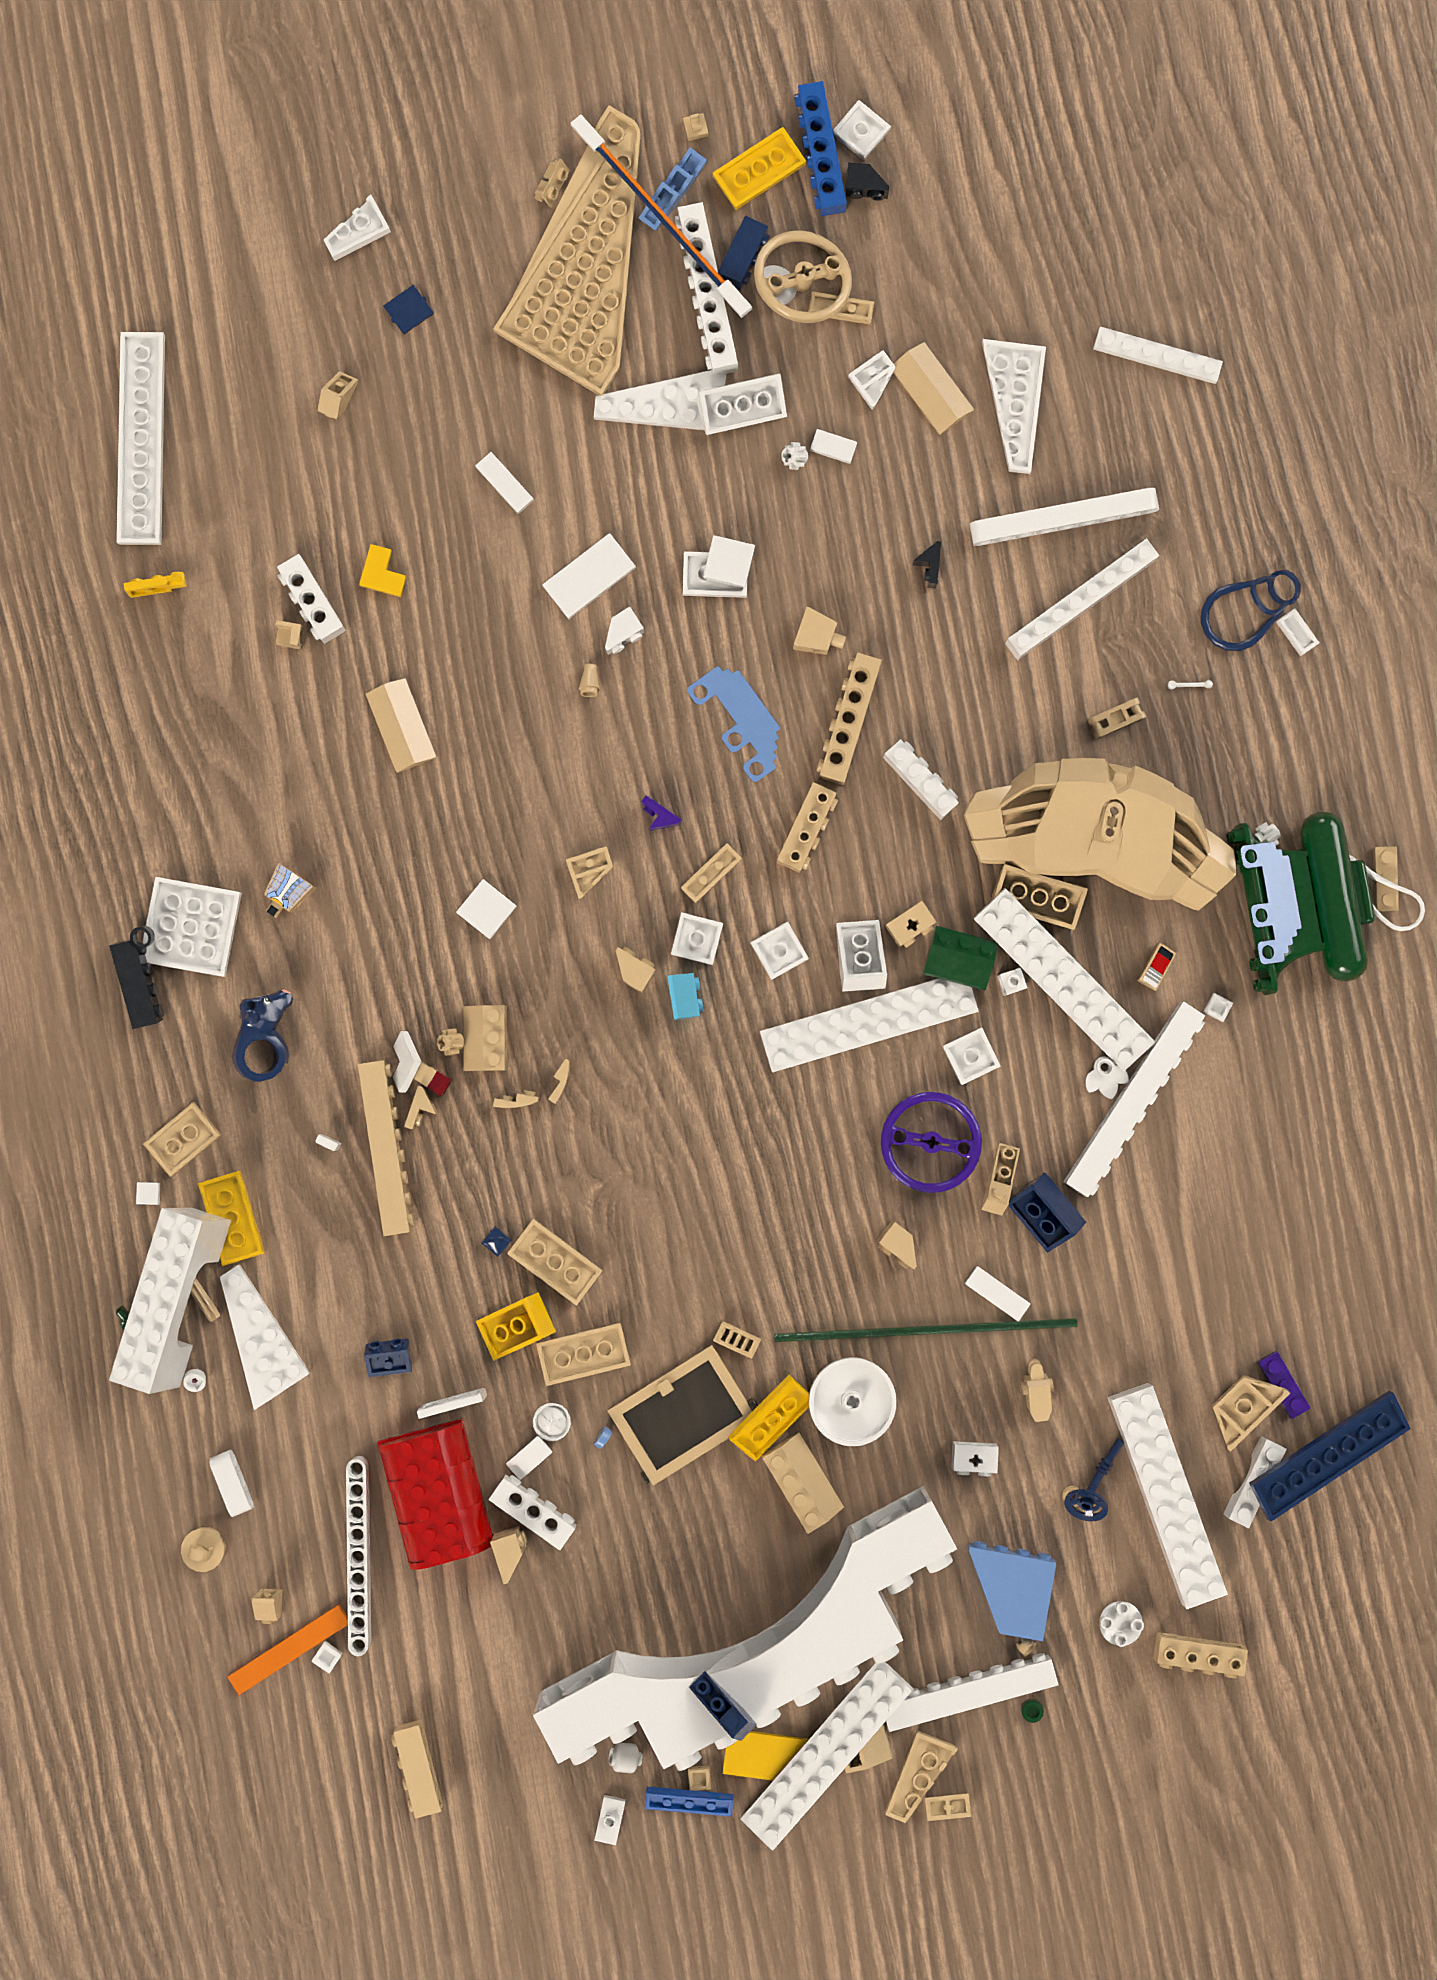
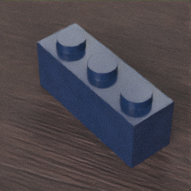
(744, 252)

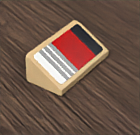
(1156, 966)

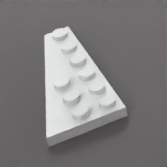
(1016, 386)
(264, 1349)

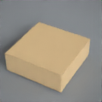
(699, 1778)

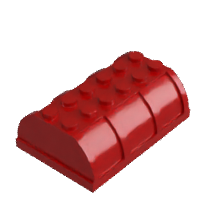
(436, 1494)

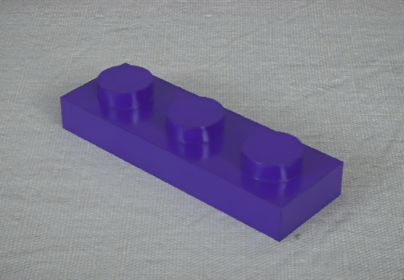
(1279, 1375)

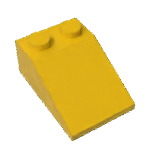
(515, 1326)

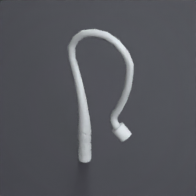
(1375, 876)

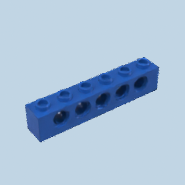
(814, 95)

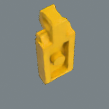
(155, 585)

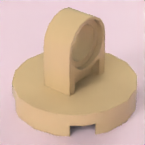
(203, 1549)

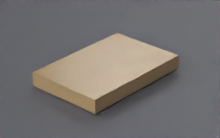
(182, 1139)

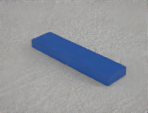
(689, 1801)

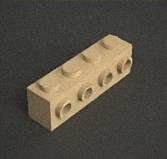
(806, 828)
(1200, 1654)
(417, 1768)

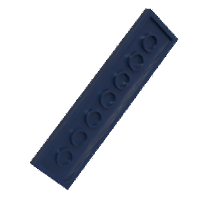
(1329, 1456)

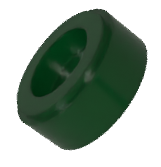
(1032, 1710)

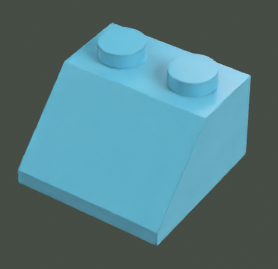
(684, 996)

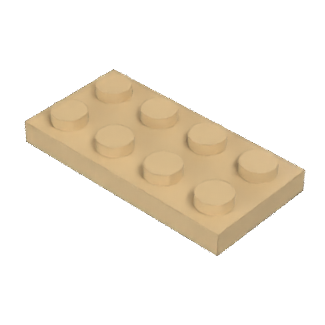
(555, 1262)
(583, 1354)

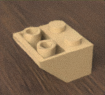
(635, 972)
(899, 1242)
(873, 1753)

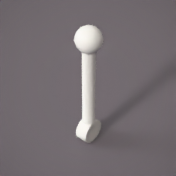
(1172, 684)

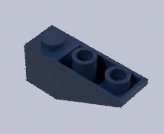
(722, 1707)

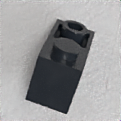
(865, 182)

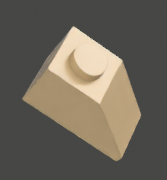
(336, 395)
(267, 1605)

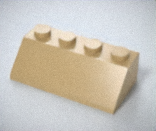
(1043, 896)
(803, 1482)

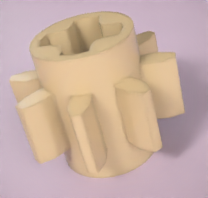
(450, 1042)

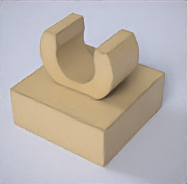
(695, 126)

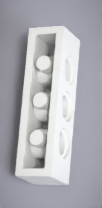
(297, 568)
(555, 1536)

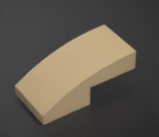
(562, 1075)

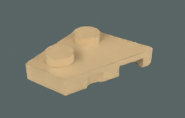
(589, 869)

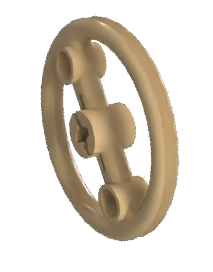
(803, 276)

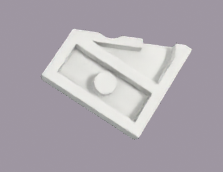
(873, 377)

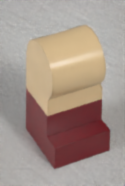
(432, 1079)

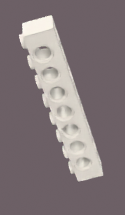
(719, 363)

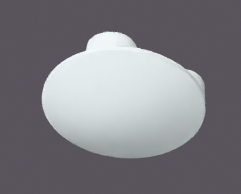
(1121, 1623)

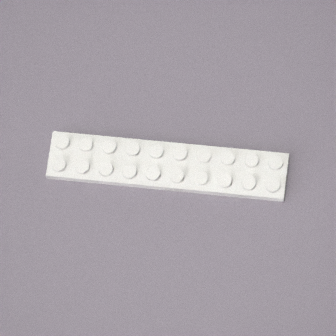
(140, 438)
(1064, 979)
(866, 1022)
(826, 1754)

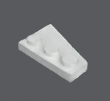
(359, 230)

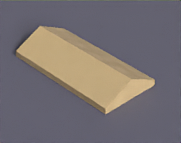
(931, 388)
(400, 725)

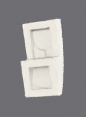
(529, 1457)

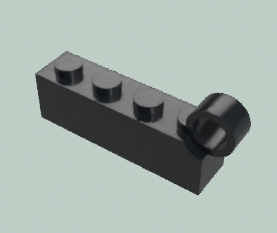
(136, 980)

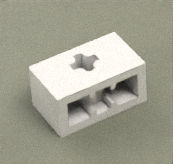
(966, 1450)

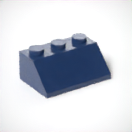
(1046, 1212)

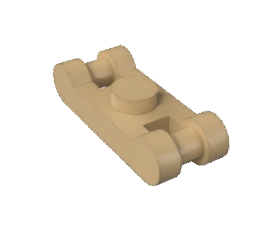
(1116, 718)

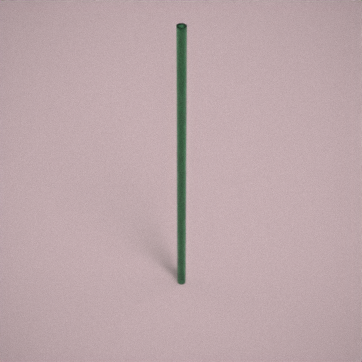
(925, 1330)

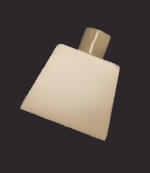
(817, 633)

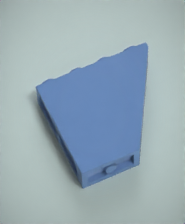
(1015, 1587)

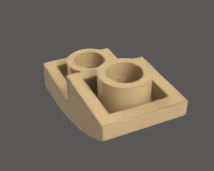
(522, 1100)

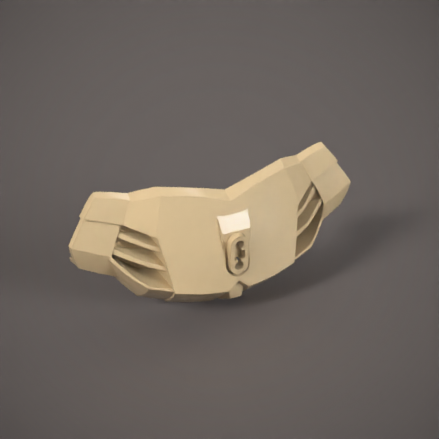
(1057, 821)

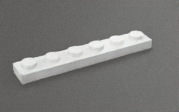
(1157, 355)

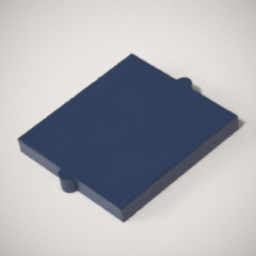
(408, 309)

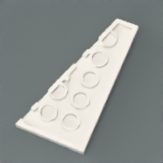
(660, 403)

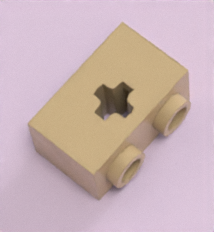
(918, 914)

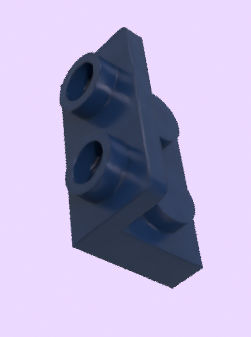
(387, 1357)

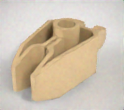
(1038, 1391)

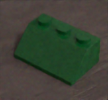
(960, 958)

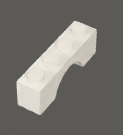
(1243, 1503)

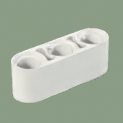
(231, 1483)

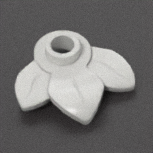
(1106, 1081)

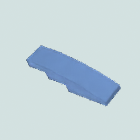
(675, 187)

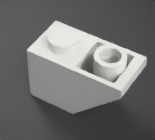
(623, 629)

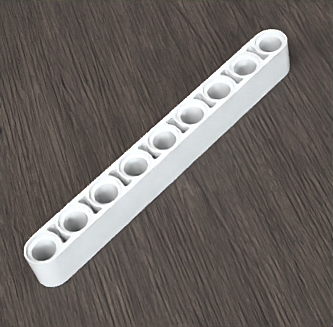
(1064, 516)
(358, 1566)

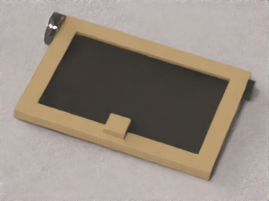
(681, 1415)

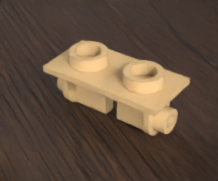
(556, 174)

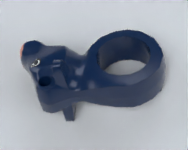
(259, 1021)

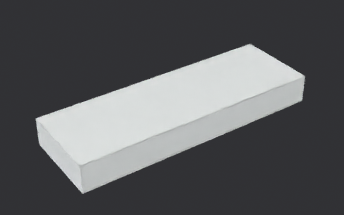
(504, 483)
(997, 1293)

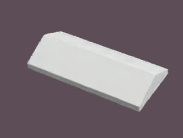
(742, 404)

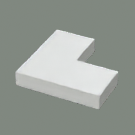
(408, 1060)

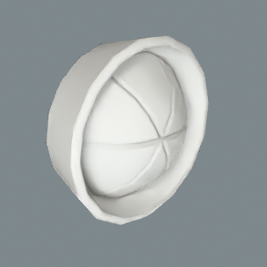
(551, 1422)

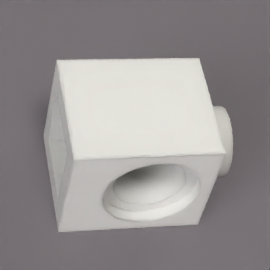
(1012, 981)

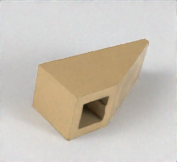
(1001, 1179)

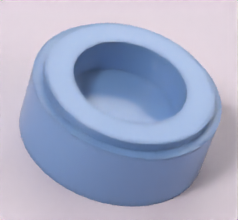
(602, 1437)

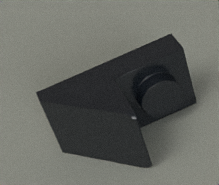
(931, 559)

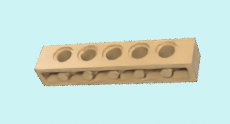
(869, 667)

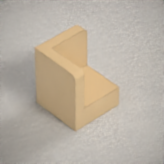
(289, 634)

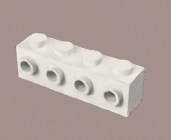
(920, 779)

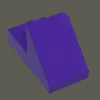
(664, 818)

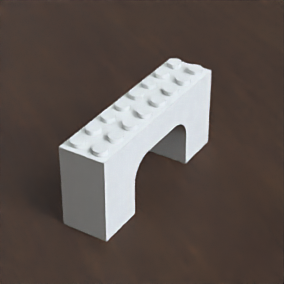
(149, 1349)

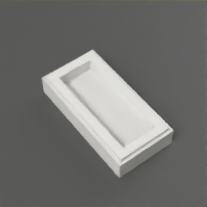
(833, 446)
(1297, 632)

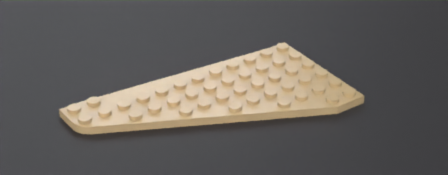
(577, 281)

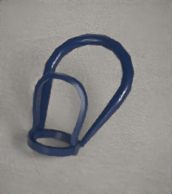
(1228, 646)

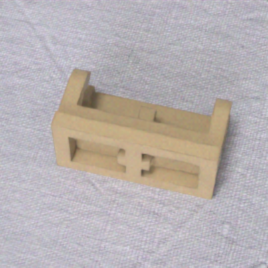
(947, 1807)

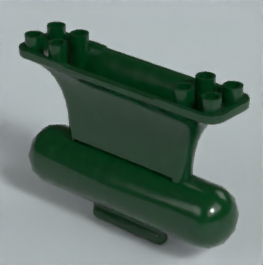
(1330, 898)

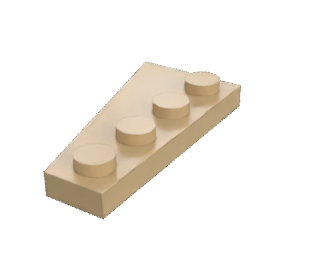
(920, 1769)

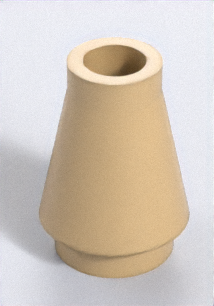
(589, 682)

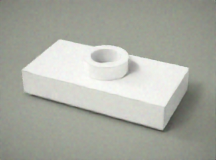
(610, 1820)

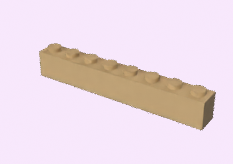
(385, 1147)

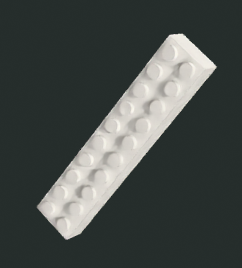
(1167, 1496)

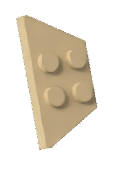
(1245, 1407)

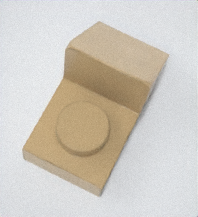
(420, 1102)

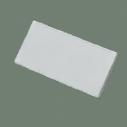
(589, 576)

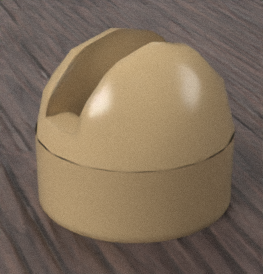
(1026, 1646)

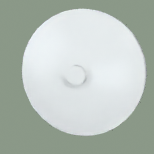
(852, 1401)

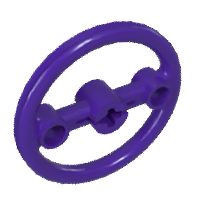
(972, 1155)

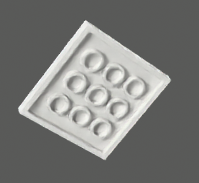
(191, 926)

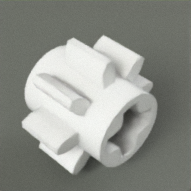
(794, 455)
(1267, 834)

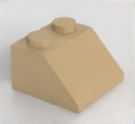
(508, 1549)

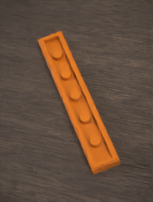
(288, 1649)

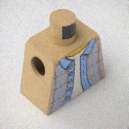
(286, 891)

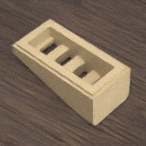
(717, 1338)

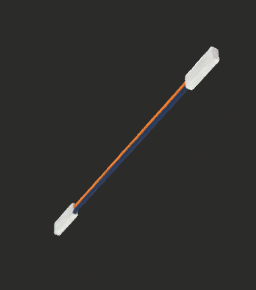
(596, 142)

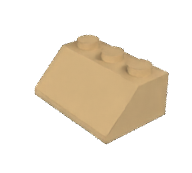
(485, 1038)

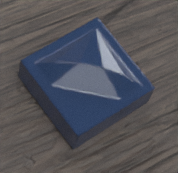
(496, 1241)

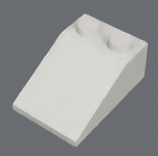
(861, 955)

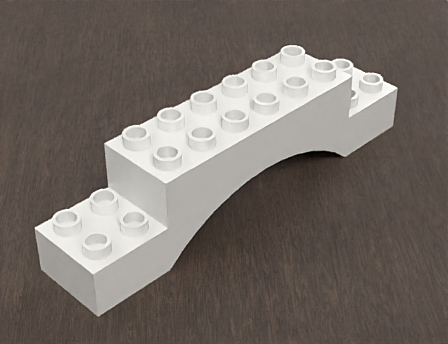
(817, 1641)

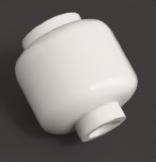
(625, 1757)

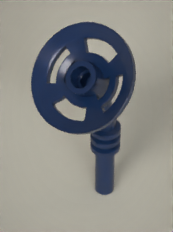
(1088, 1496)

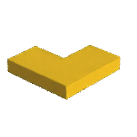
(377, 577)

